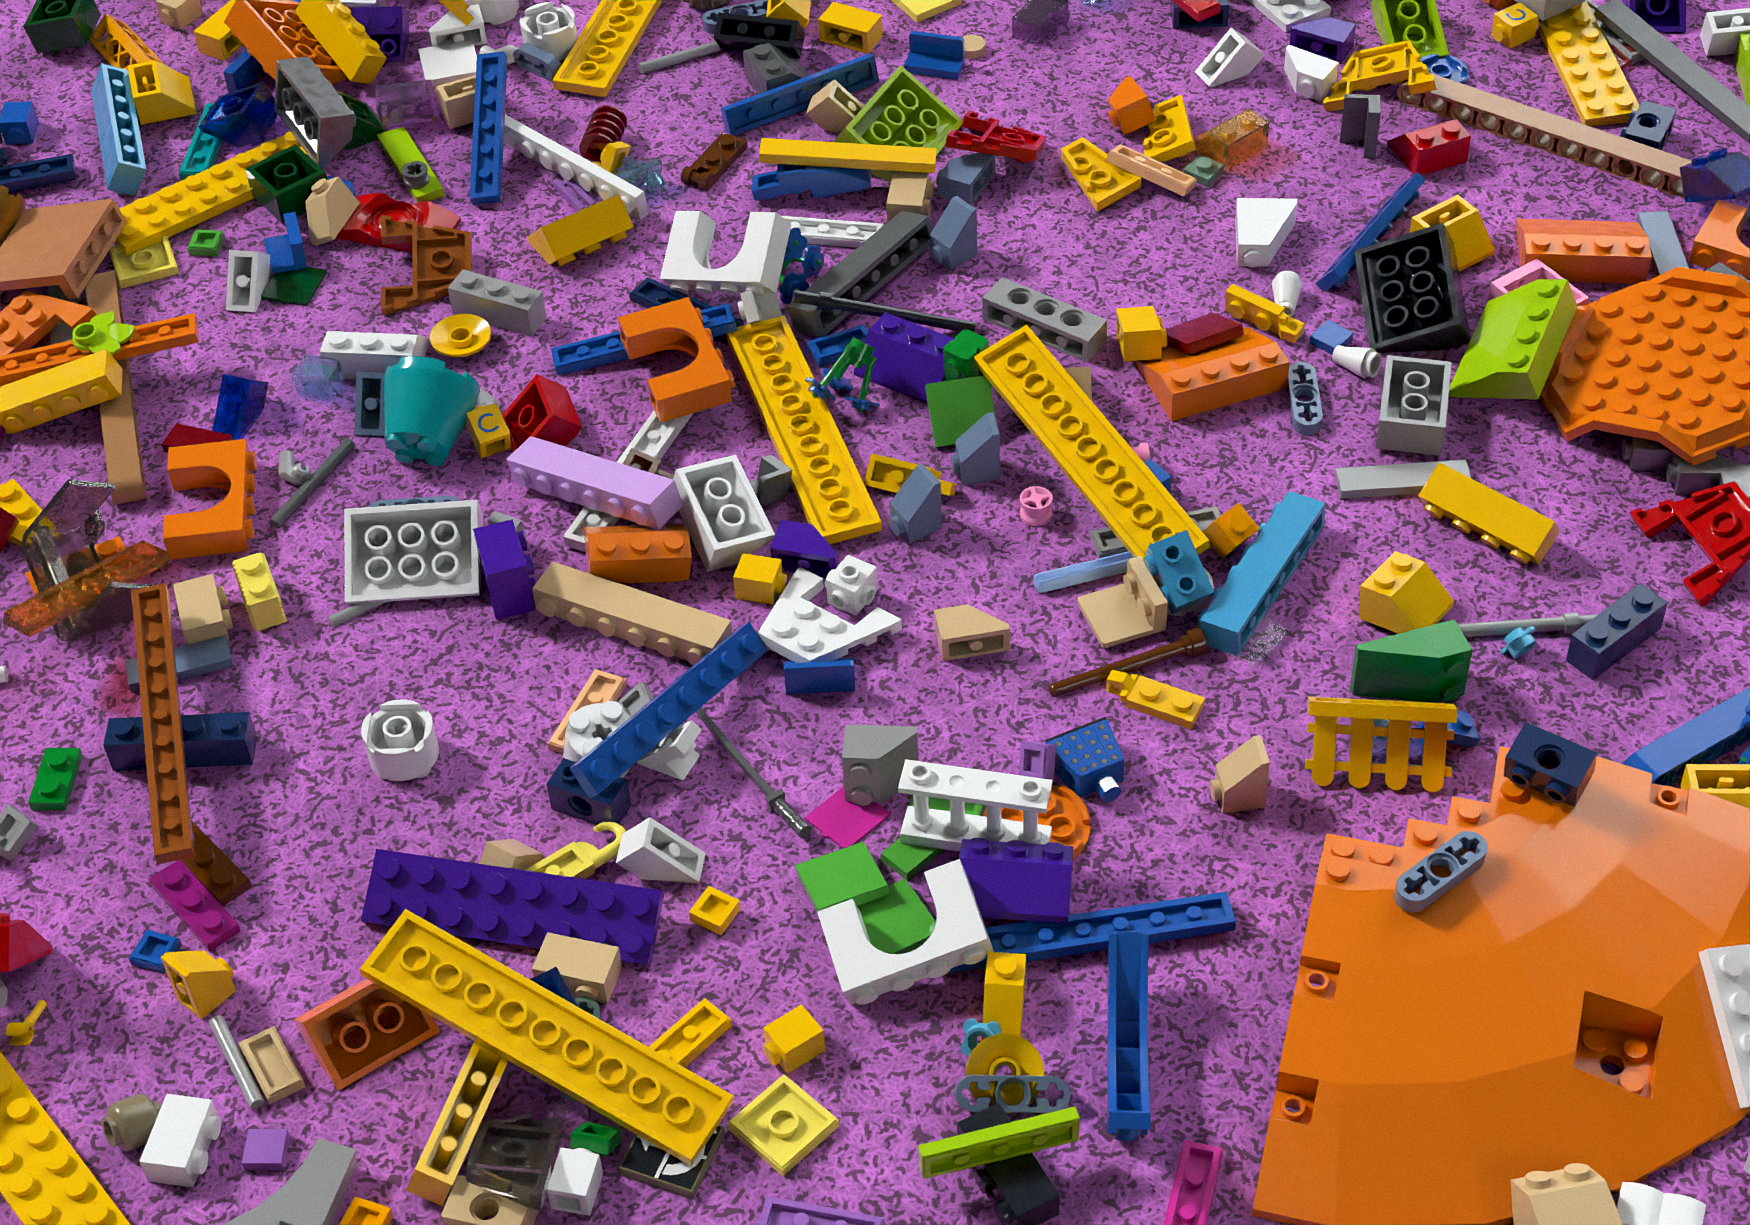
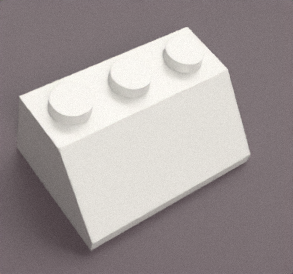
(370, 350)
(721, 511)

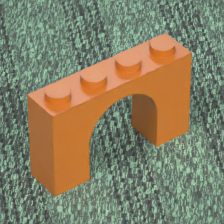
(1719, 239)
(680, 328)
(226, 525)

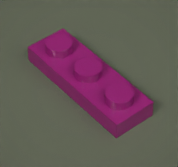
(194, 905)

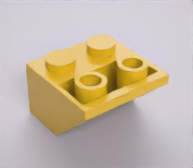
(160, 92)
(1464, 226)
(1720, 780)

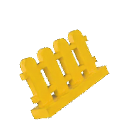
(1398, 734)

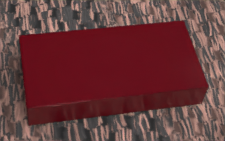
(187, 435)

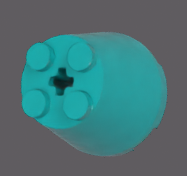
(425, 408)

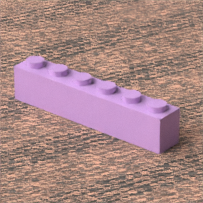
(595, 482)

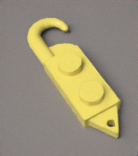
(581, 858)

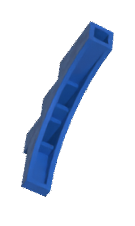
(1127, 1036)

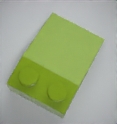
(1410, 21)

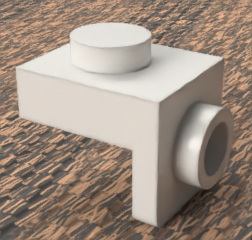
(758, 308)

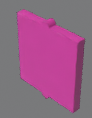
(846, 821)

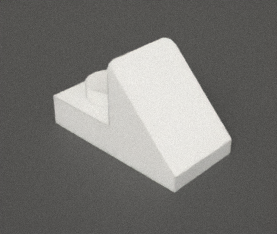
(675, 752)

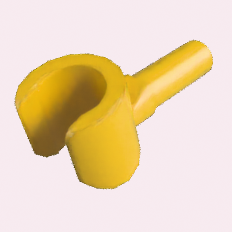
(23, 1032)

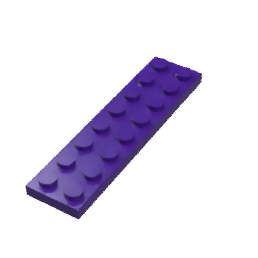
(512, 904)

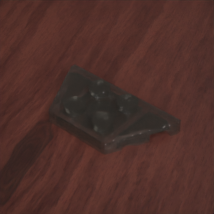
(516, 1157)

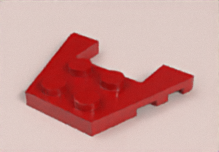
(997, 140)
(1717, 523)

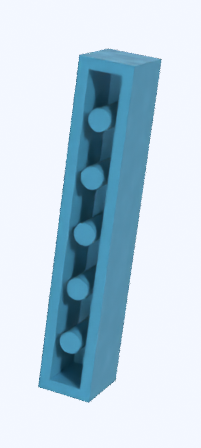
(118, 130)
(1262, 572)

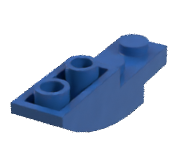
(798, 178)

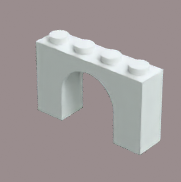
(754, 268)
(956, 940)

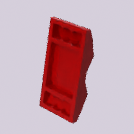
(365, 222)

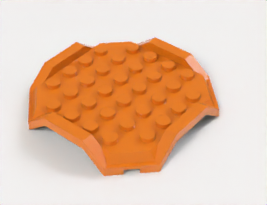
(1659, 364)

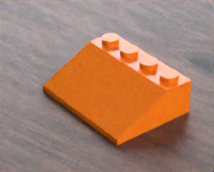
(276, 33)
(1586, 249)
(1216, 375)

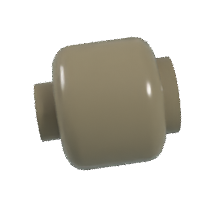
(130, 1121)

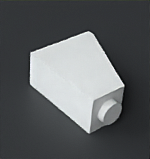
(1262, 228)

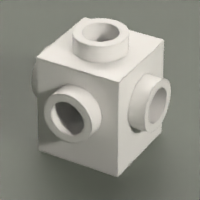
(851, 585)

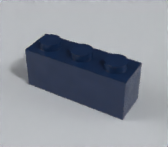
(1616, 631)

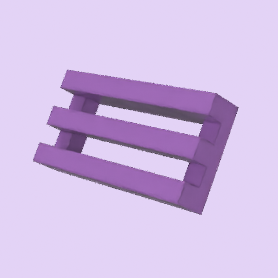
(573, 201)

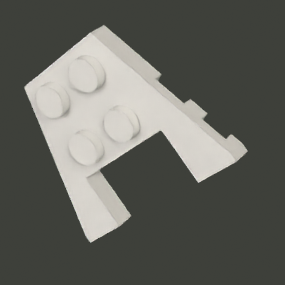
(813, 634)

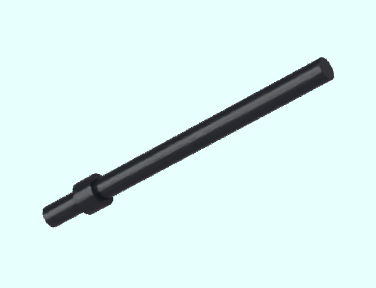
(825, 302)

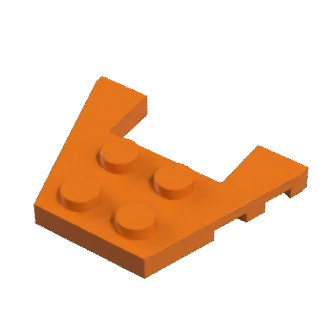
(34, 316)

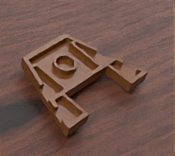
(436, 261)

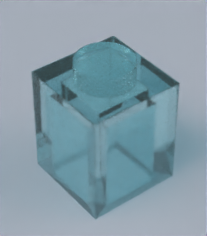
(318, 378)

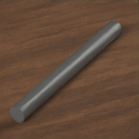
(312, 483)

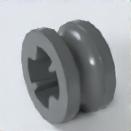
(415, 174)

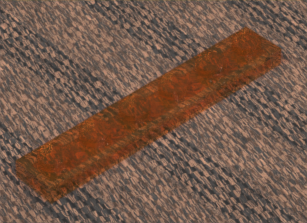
(84, 588)

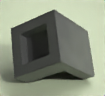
(772, 480)

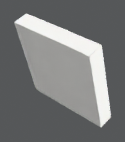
(448, 62)

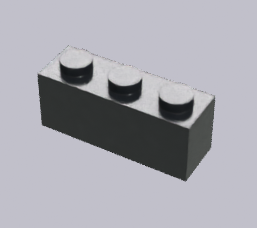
(745, 32)
(1016, 1184)

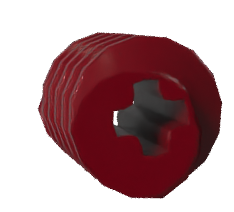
(603, 128)

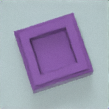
(1037, 760)
(265, 1149)

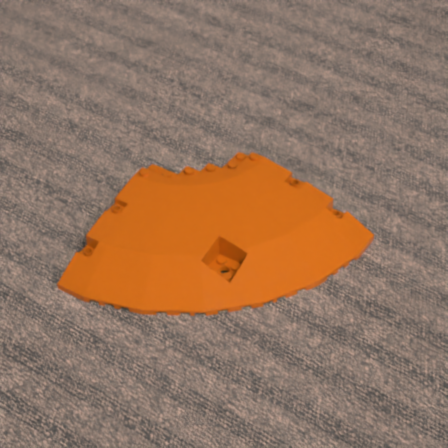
(1478, 1028)

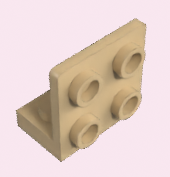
(1127, 609)

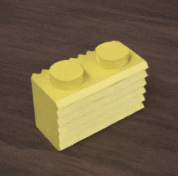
(259, 591)

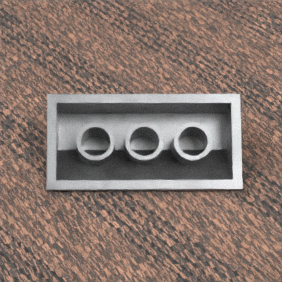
(312, 109)

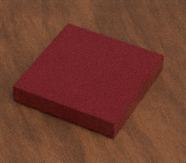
(1203, 333)

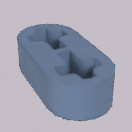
(537, 61)

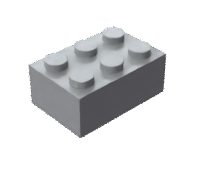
(1414, 405)

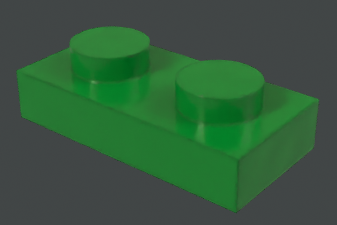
(55, 779)

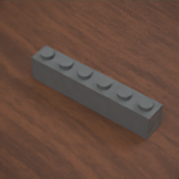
(865, 270)

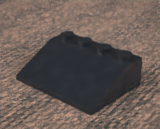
(1413, 293)

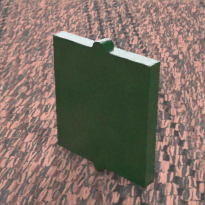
(294, 286)

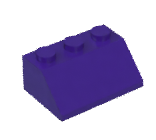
(905, 356)
(1019, 879)

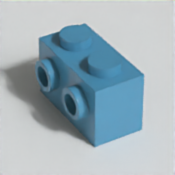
(1178, 572)

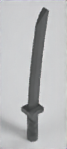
(775, 800)

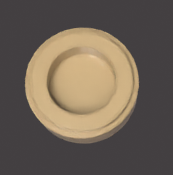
(974, 46)

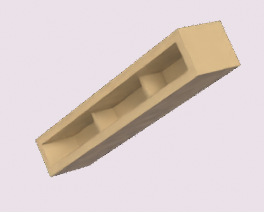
(628, 613)

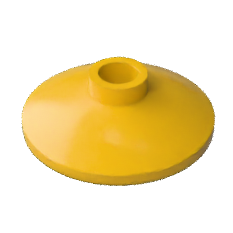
(460, 335)
(1004, 1050)

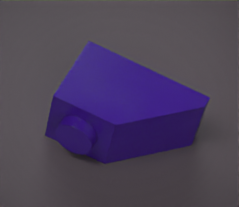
(1324, 37)
(803, 547)

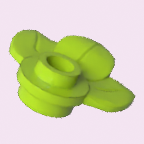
(102, 334)

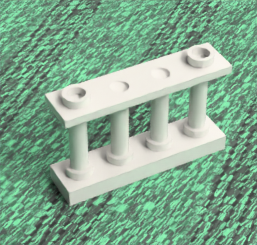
(962, 785)

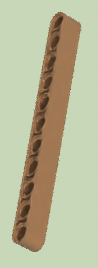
(1551, 133)
(118, 414)

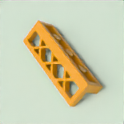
(129, 43)

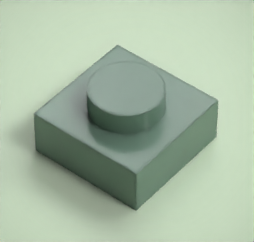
(1204, 170)

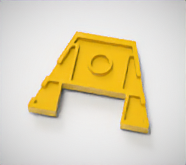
(1378, 67)

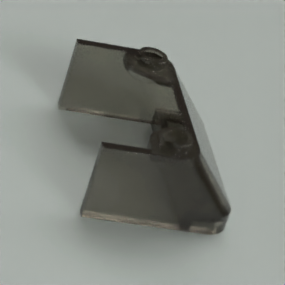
(63, 545)

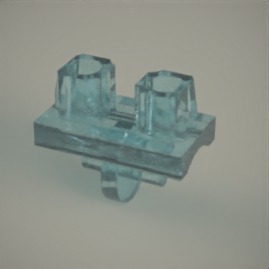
(642, 173)

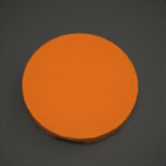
(1065, 814)

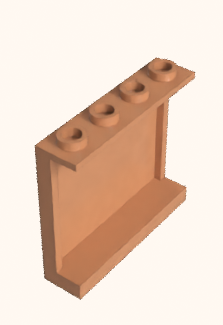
(59, 245)

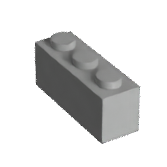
(498, 302)

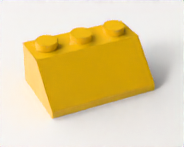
(582, 231)

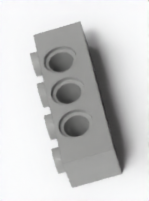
(1051, 320)

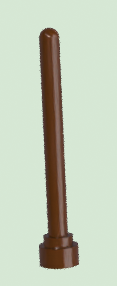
(1191, 643)

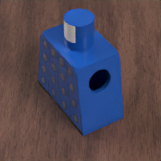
(1089, 760)

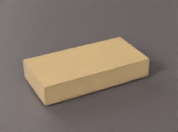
(271, 1065)

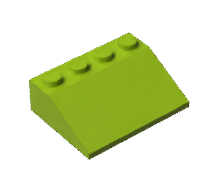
(901, 115)
(1516, 342)

